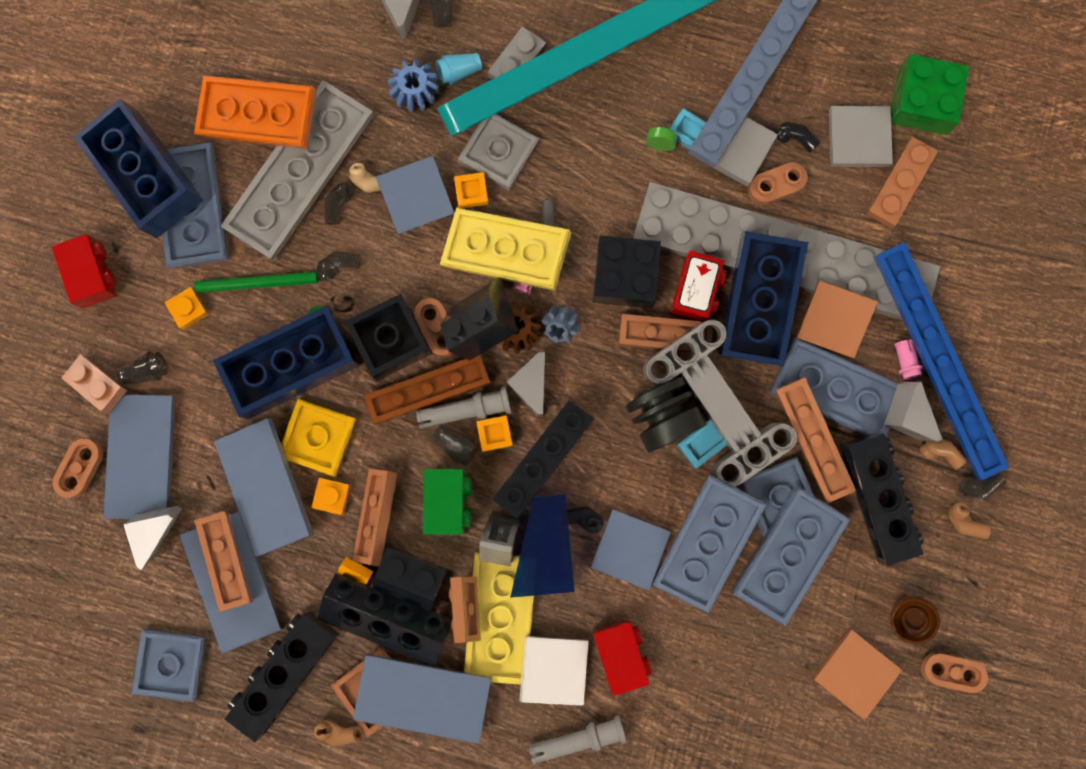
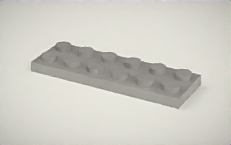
(296, 176)

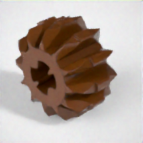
(524, 333)

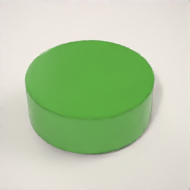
(661, 139)

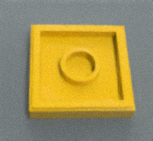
(317, 437)

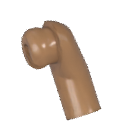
(945, 449)
(963, 523)
(336, 734)

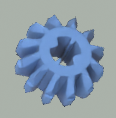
(413, 75)

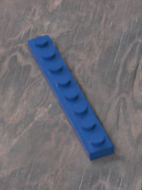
(941, 361)

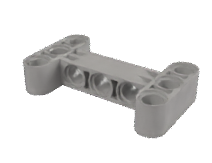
(721, 404)

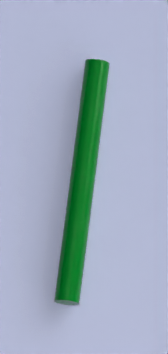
(256, 282)

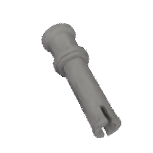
(479, 406)
(594, 737)

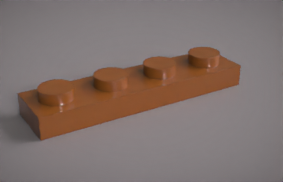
(426, 389)

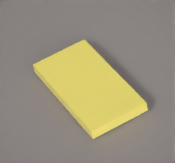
(506, 248)
(502, 624)

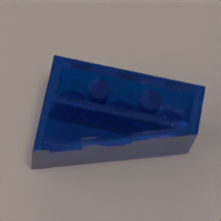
(546, 551)

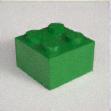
(929, 94)
(446, 501)

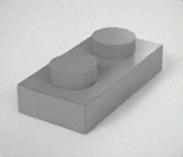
(520, 50)

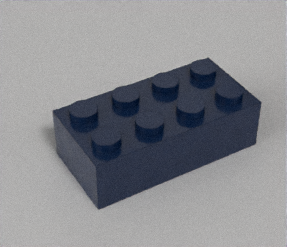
(138, 169)
(763, 298)
(285, 363)

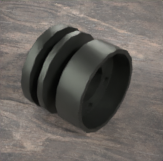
(665, 414)

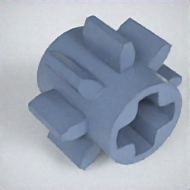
(561, 324)

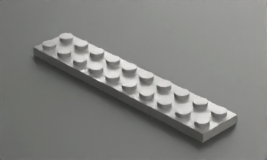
(715, 229)

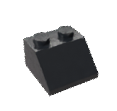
(479, 322)
(409, 578)

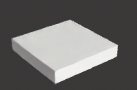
(553, 670)

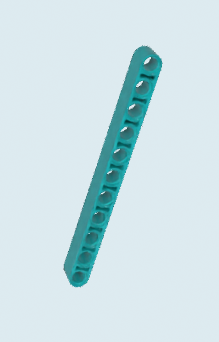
(563, 61)

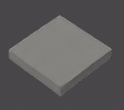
(860, 136)
(498, 150)
(746, 151)

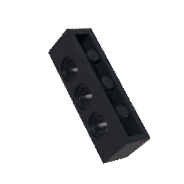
(543, 459)
(908, 539)
(384, 619)
(255, 720)

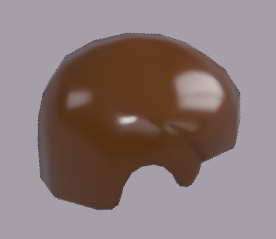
(914, 620)

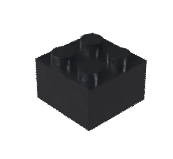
(626, 272)
(388, 337)

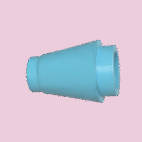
(457, 67)

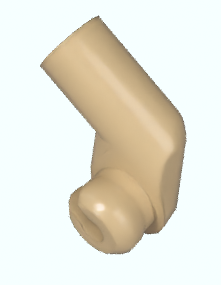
(363, 178)

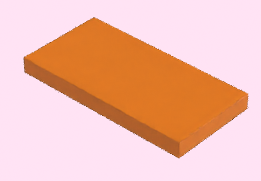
(255, 111)

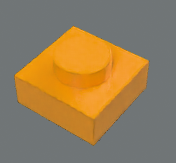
(471, 190)
(186, 308)
(494, 433)
(331, 496)
(355, 571)

